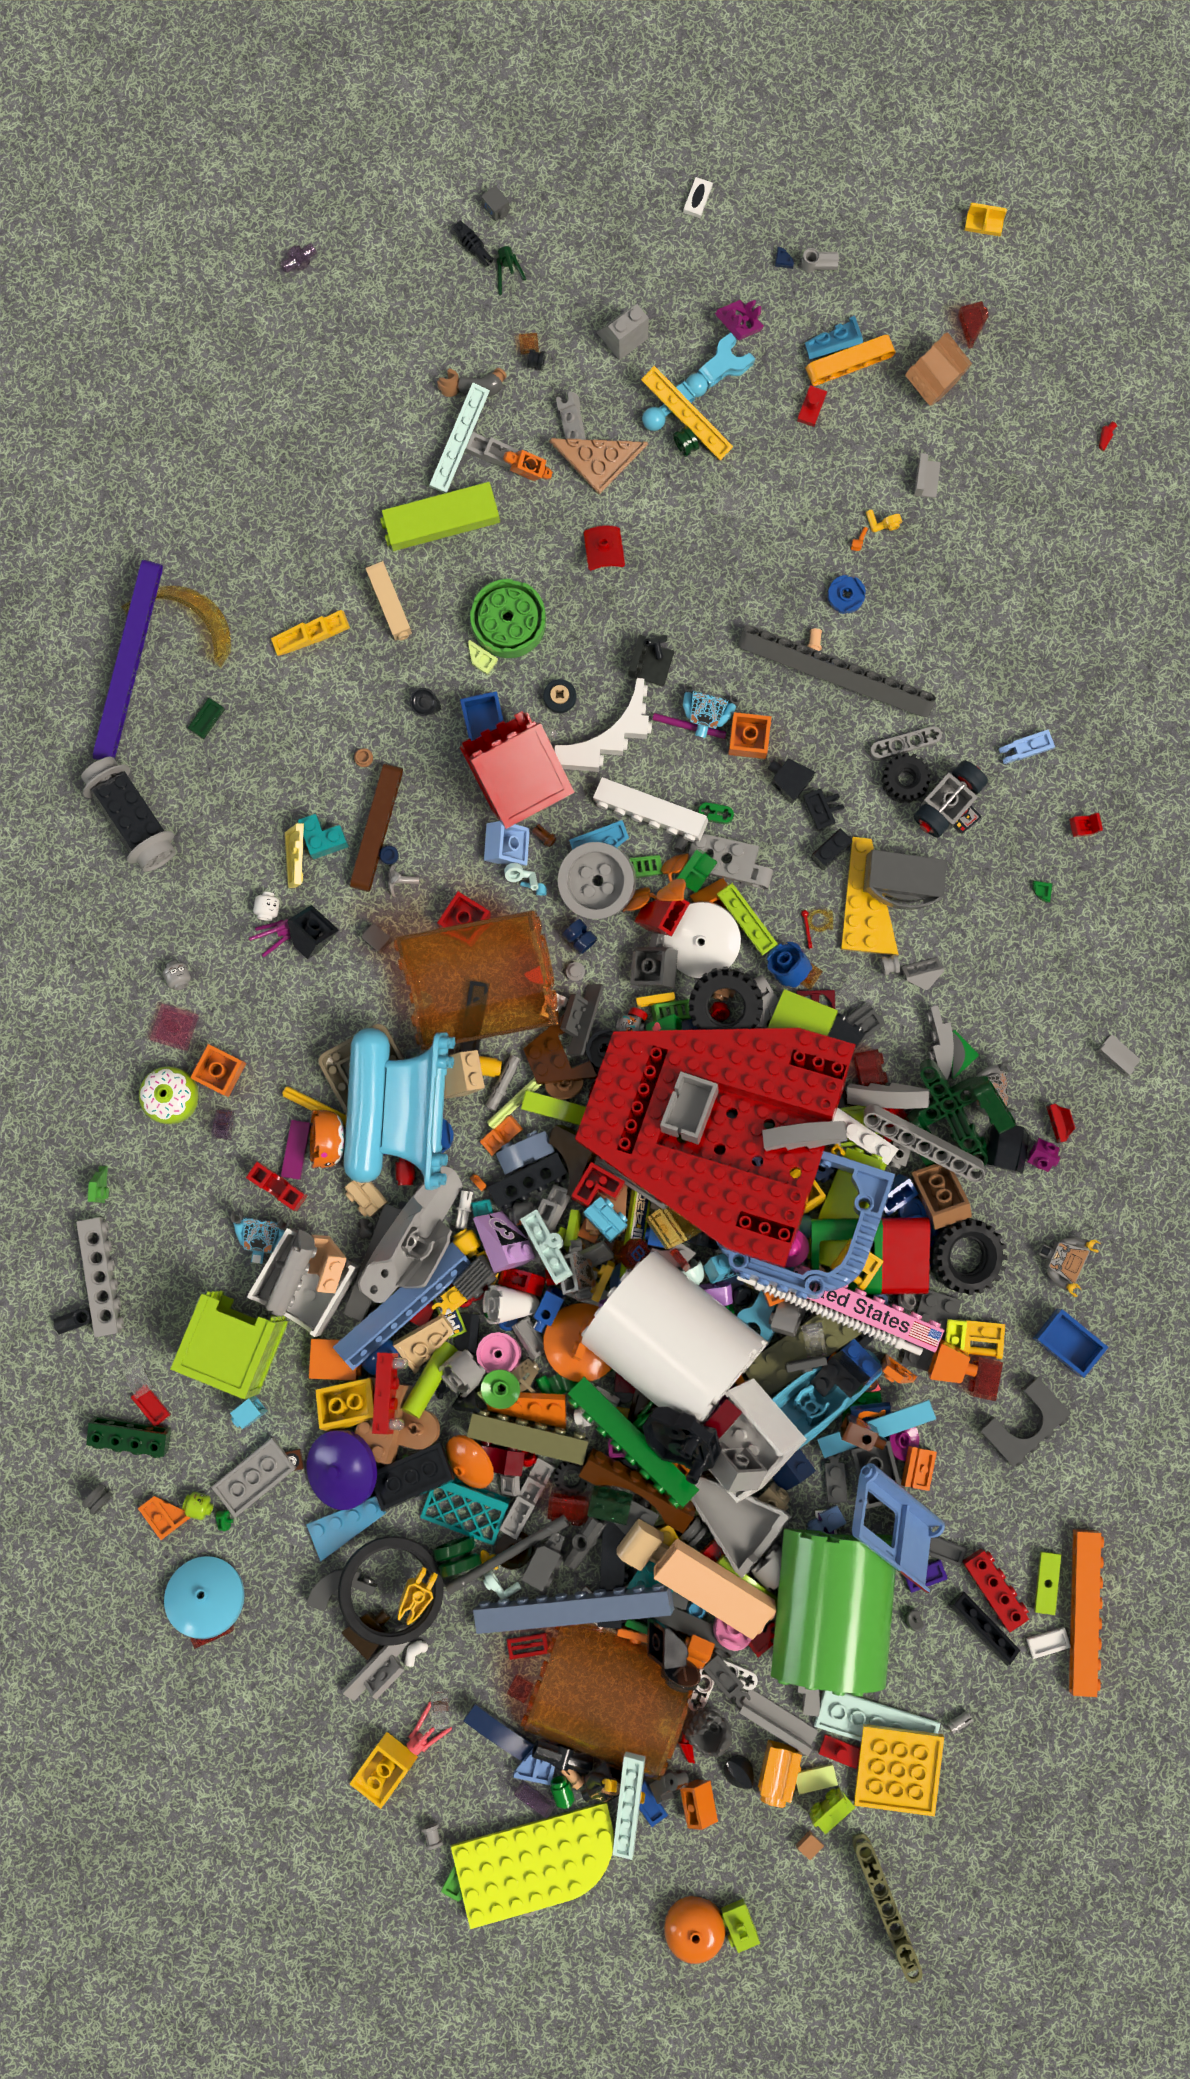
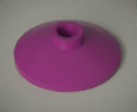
(901, 1441)

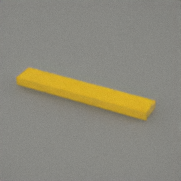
(686, 413)

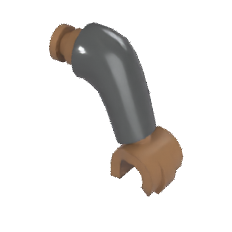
(453, 385)

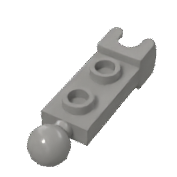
(571, 416)

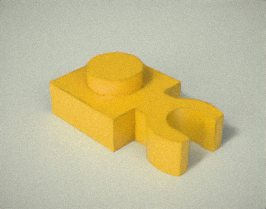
(451, 1299)

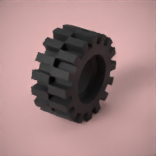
(565, 1488)

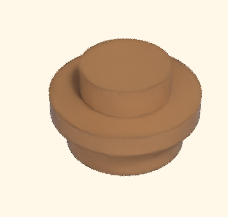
(363, 757)

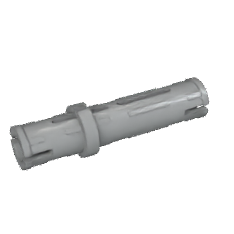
(499, 1089)

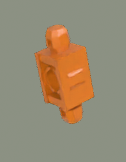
(538, 464)

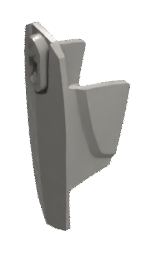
(412, 1243)

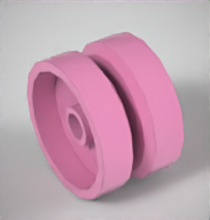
(501, 1342)

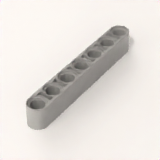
(928, 1151)

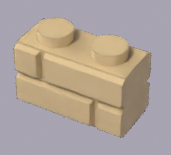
(367, 1196)

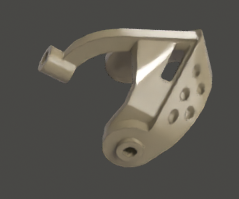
(520, 1371)

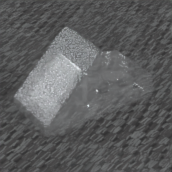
(814, 1339)

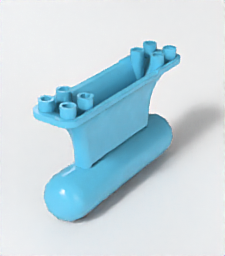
(395, 1107)

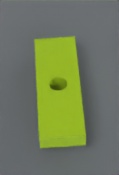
(1047, 1595)

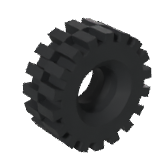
(909, 764)

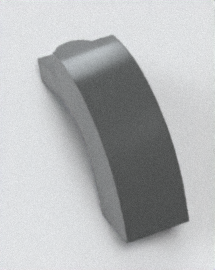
(323, 1590)

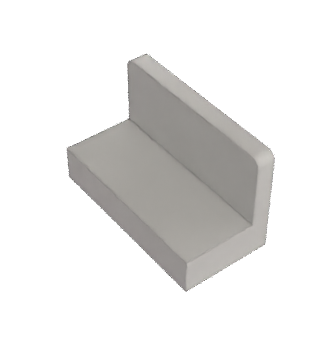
(927, 477)
(1118, 1055)

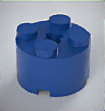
(788, 964)

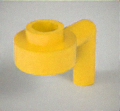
(891, 522)

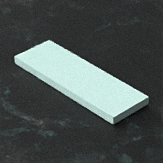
(848, 1714)

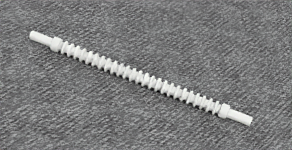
(898, 1342)

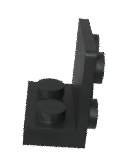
(646, 666)

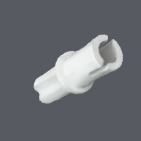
(463, 1210)

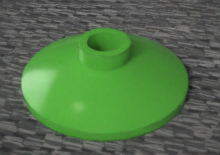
(493, 1395)

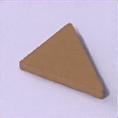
(598, 460)

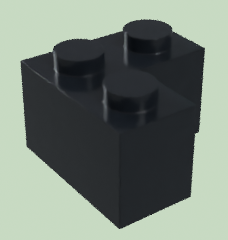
(841, 1373)

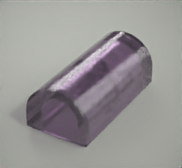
(534, 1799)

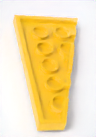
(866, 920)

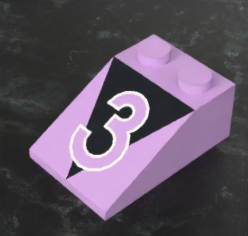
(503, 1242)

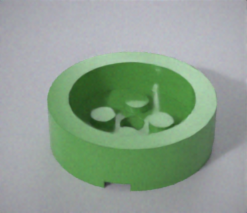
(509, 637)

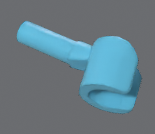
(542, 890)

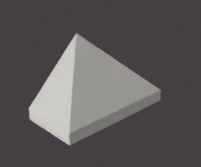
(923, 973)

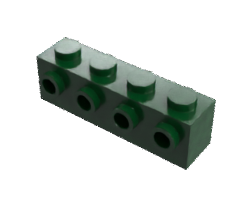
(128, 1436)

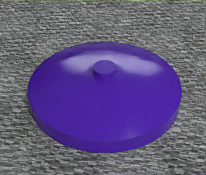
(341, 1469)

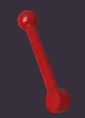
(804, 913)

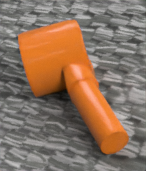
(857, 544)

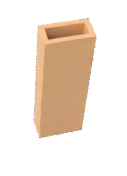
(715, 1589)

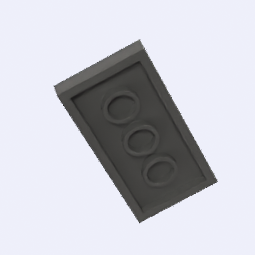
(937, 1308)

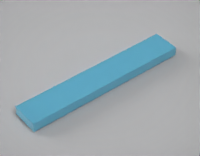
(886, 1425)

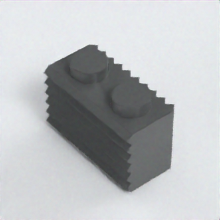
(475, 1278)

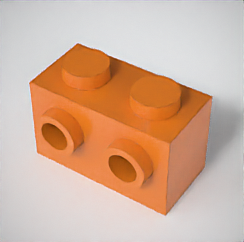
(699, 1804)

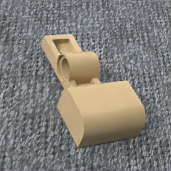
(641, 1545)

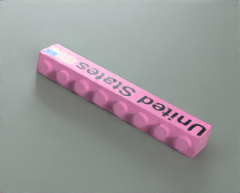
(880, 1315)

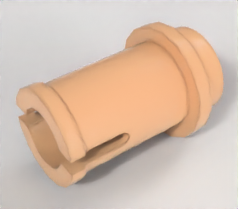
(815, 639)
(574, 1778)

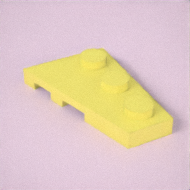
(294, 853)

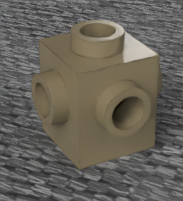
(775, 1496)

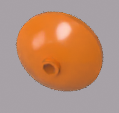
(469, 1462)

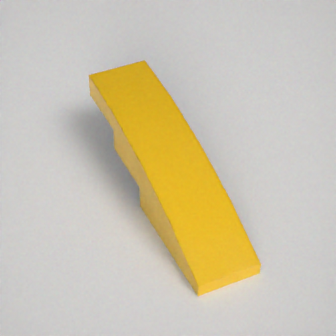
(310, 633)

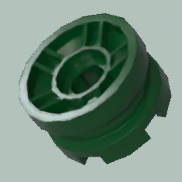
(686, 441)

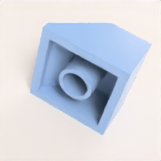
(506, 845)

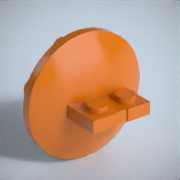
(564, 1346)

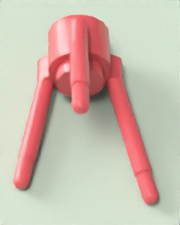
(419, 1742)

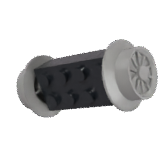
(128, 814)

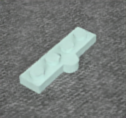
(547, 1246)

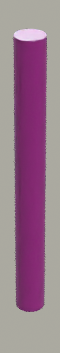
(687, 725)

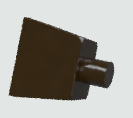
(374, 1622)

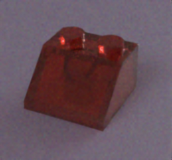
(573, 1507)

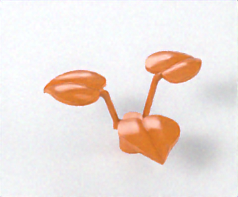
(672, 892)

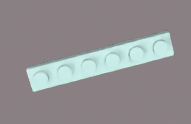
(459, 438)
(628, 1805)

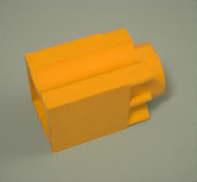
(779, 1773)

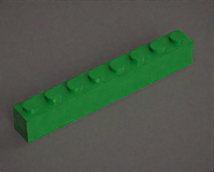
(631, 1442)

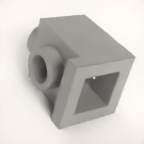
(900, 1162)

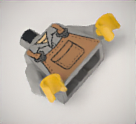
(1066, 1261)

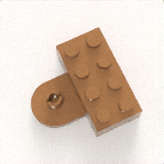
(416, 1433)

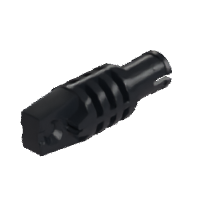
(472, 242)

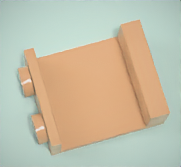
(327, 1264)

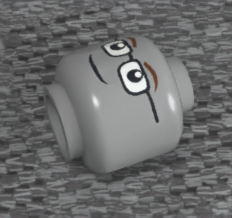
(176, 975)

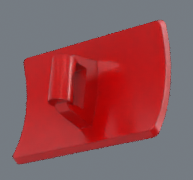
(604, 547)

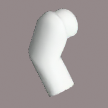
(413, 1650)

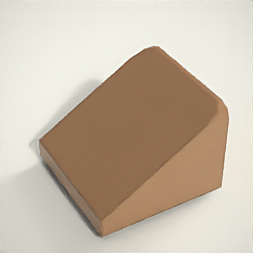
(809, 1845)

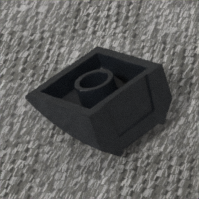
(1007, 1149)

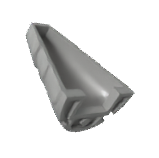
(741, 1528)

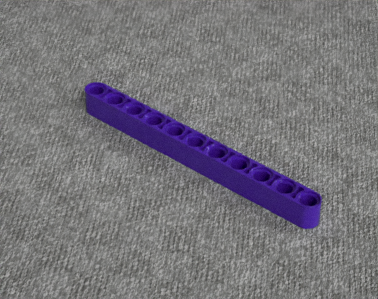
(128, 660)

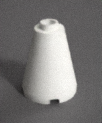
(508, 1304)

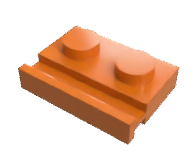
(918, 1468)

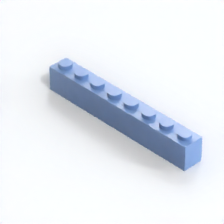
(398, 1310)

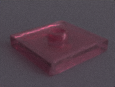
(174, 1027)

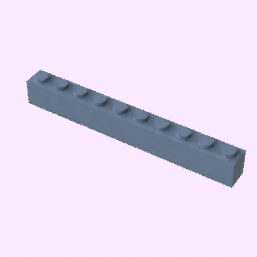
(573, 1609)

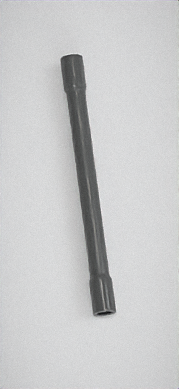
(462, 1580)

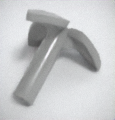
(395, 877)

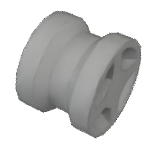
(890, 965)

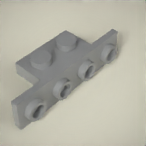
(377, 1674)

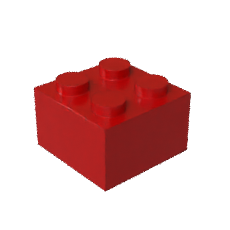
(462, 911)

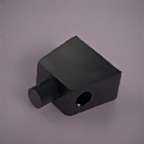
(790, 778)

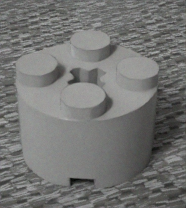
(462, 1372)
(768, 1568)

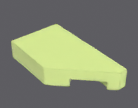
(481, 658)

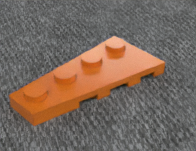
(538, 1407)

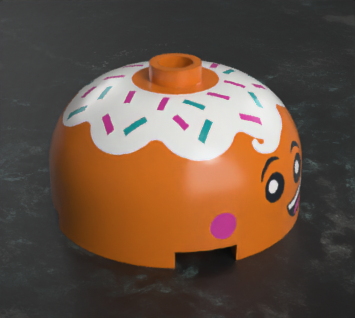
(326, 1139)

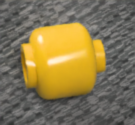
(467, 1242)

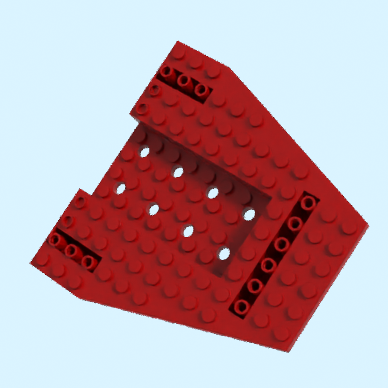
(760, 1074)

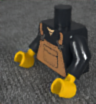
(604, 1784)

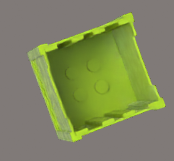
(228, 1346)

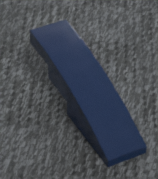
(499, 1732)

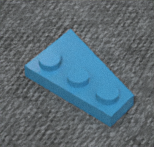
(838, 339)
(612, 834)

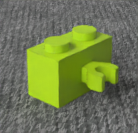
(740, 1925)

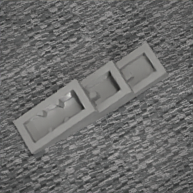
(488, 449)
(891, 1096)
(804, 1134)
(528, 1497)

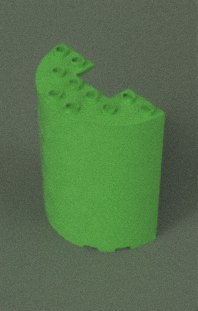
(833, 1614)

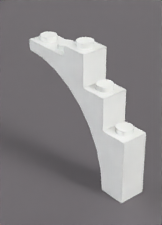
(632, 724)

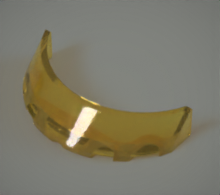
(206, 610)

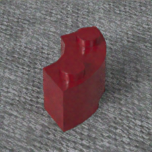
(504, 1460)

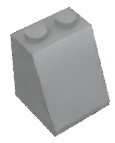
(625, 331)

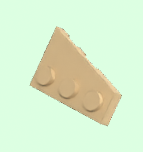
(423, 1341)

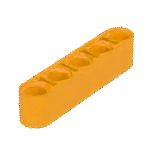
(850, 360)

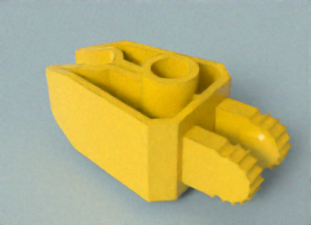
(416, 1596)

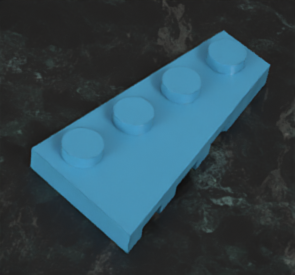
(341, 1526)

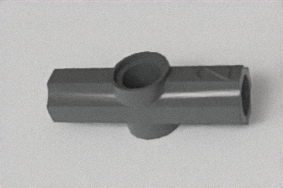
(579, 1548)

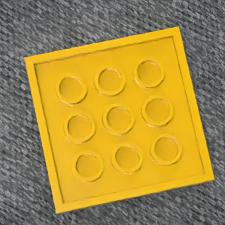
(898, 1770)

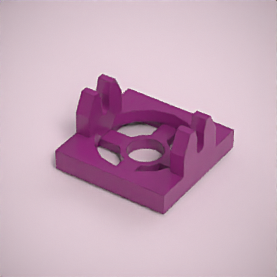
(732, 321)

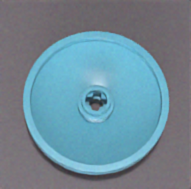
(218, 1607)

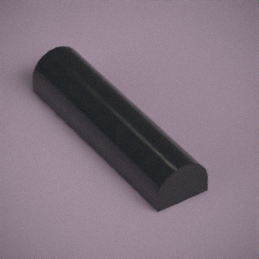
(984, 1628)

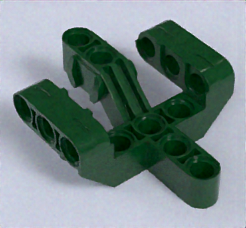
(980, 1089)

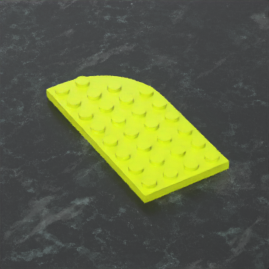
(533, 1864)

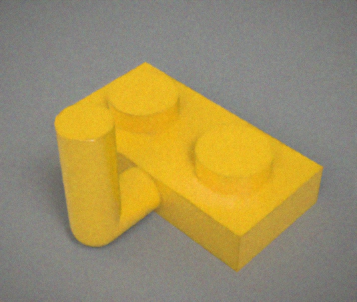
(604, 1275)

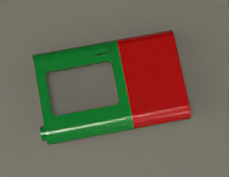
(897, 1242)

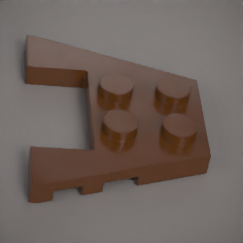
(550, 1061)

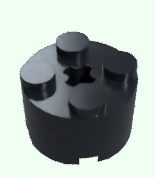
(595, 1045)

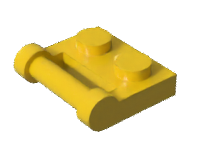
(871, 1267)
(985, 1333)

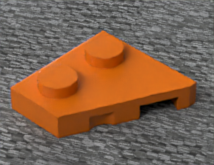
(162, 1516)

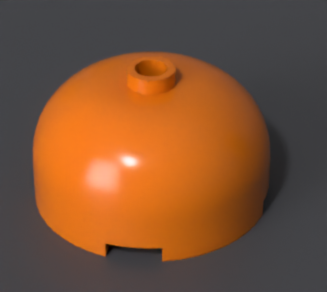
(690, 1918)

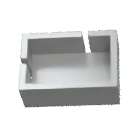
(691, 1109)

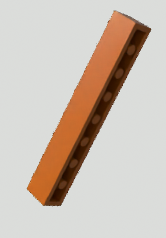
(1085, 1613)

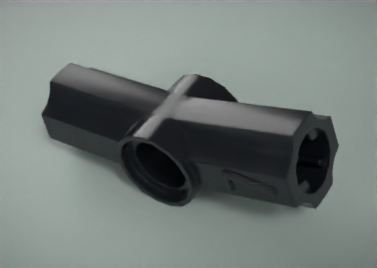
(562, 1757)

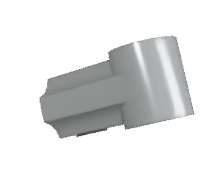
(820, 260)

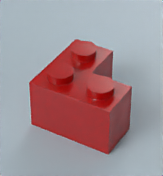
(594, 1181)

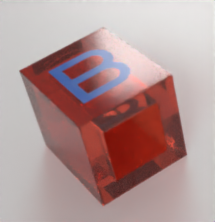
(632, 1252)

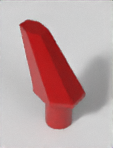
(1106, 435)
(686, 1749)

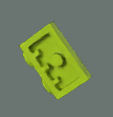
(831, 1810)

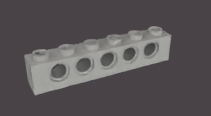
(86, 1229)

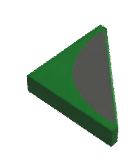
(962, 1055)

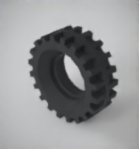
(722, 979)
(990, 1260)

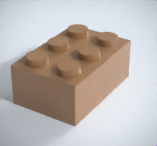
(941, 1195)

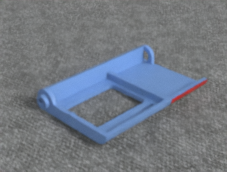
(911, 1527)

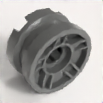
(97, 1499)
(694, 1532)

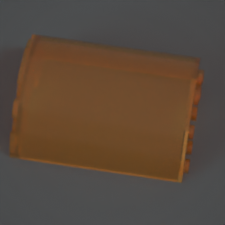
(497, 951)
(606, 1699)

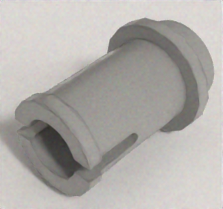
(959, 1722)

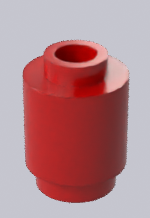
(404, 1172)

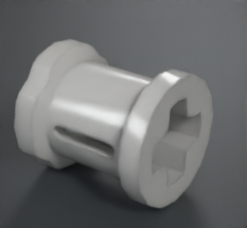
(431, 1836)

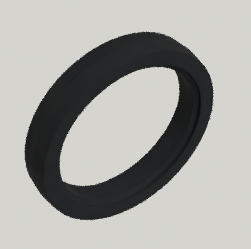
(345, 1584)

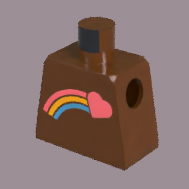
(854, 1429)

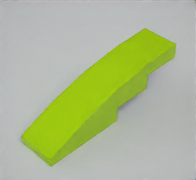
(553, 1108)

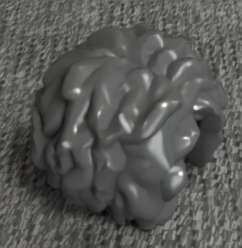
(708, 1731)

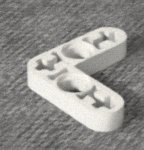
(703, 1699)

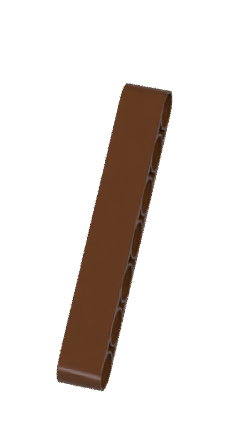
(376, 827)

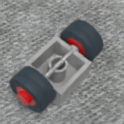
(950, 799)

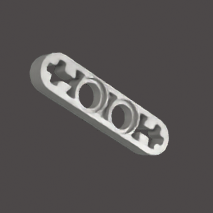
(905, 742)

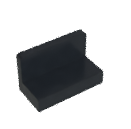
(469, 1339)

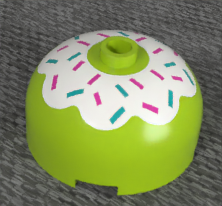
(180, 1097)

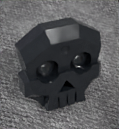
(682, 1440)

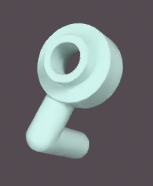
(514, 873)
(493, 1583)

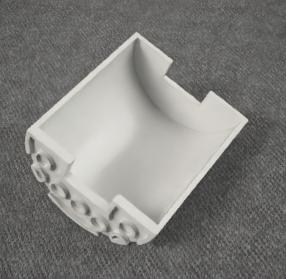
(671, 1338)

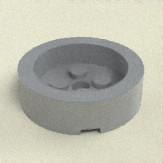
(577, 883)

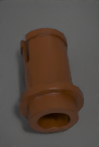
(544, 835)

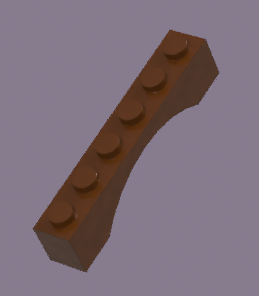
(606, 1471)

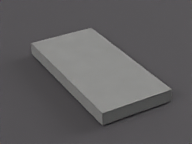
(253, 1477)

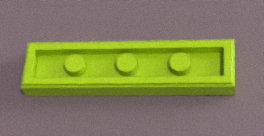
(747, 919)

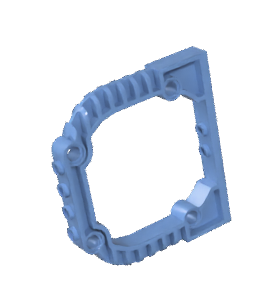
(872, 1187)

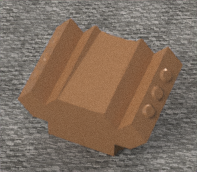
(938, 369)

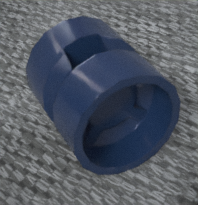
(579, 936)

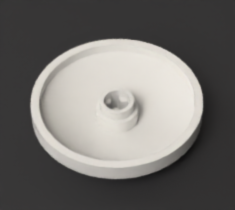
(718, 930)

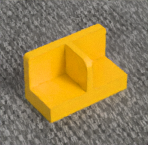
(985, 219)

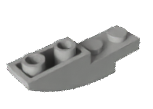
(943, 1036)
(551, 1212)

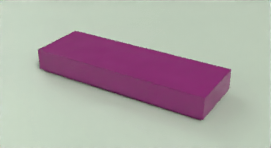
(296, 1149)

